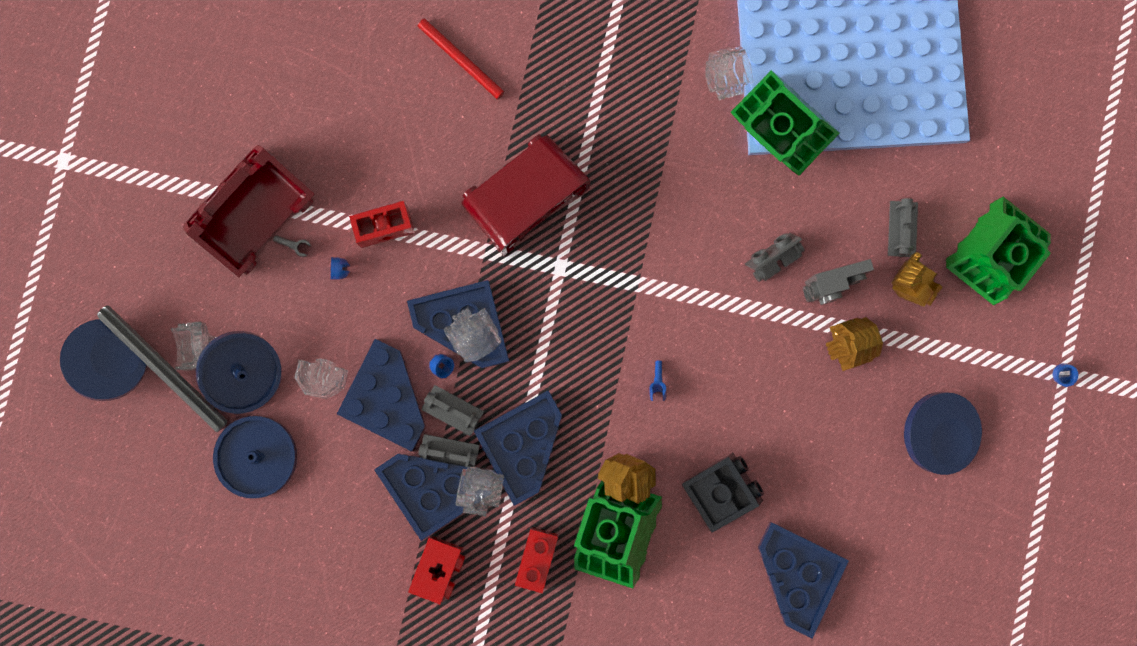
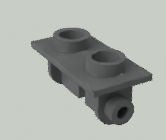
(902, 228)
(785, 248)
(452, 410)
(448, 450)

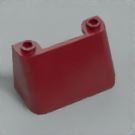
(524, 193)
(247, 210)

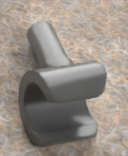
(291, 244)

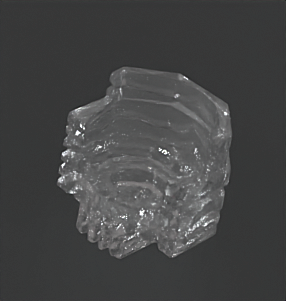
(728, 72)
(473, 334)
(190, 342)
(320, 378)
(479, 490)

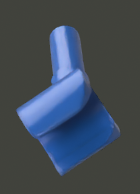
(658, 385)

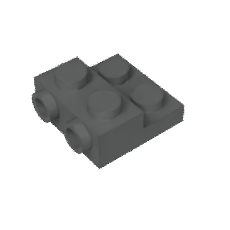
(830, 285)

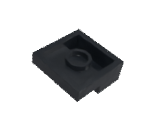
(724, 491)

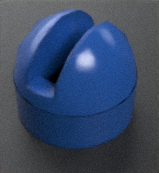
(336, 268)
(447, 368)
(1065, 380)

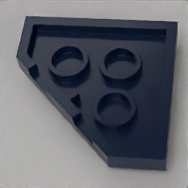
(436, 311)
(384, 398)
(522, 444)
(423, 490)
(800, 577)

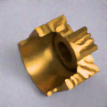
(916, 282)
(855, 342)
(627, 478)

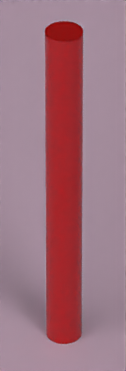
(461, 59)

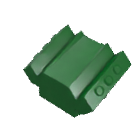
(784, 123)
(1000, 252)
(615, 537)

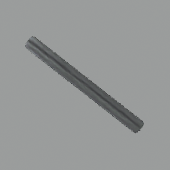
(162, 368)

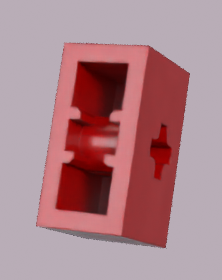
(382, 224)
(536, 560)
(424, 583)

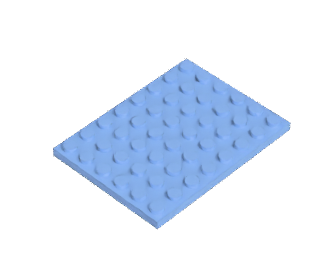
(868, 66)

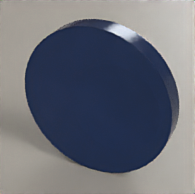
(99, 363)
(238, 372)
(943, 433)
(254, 457)

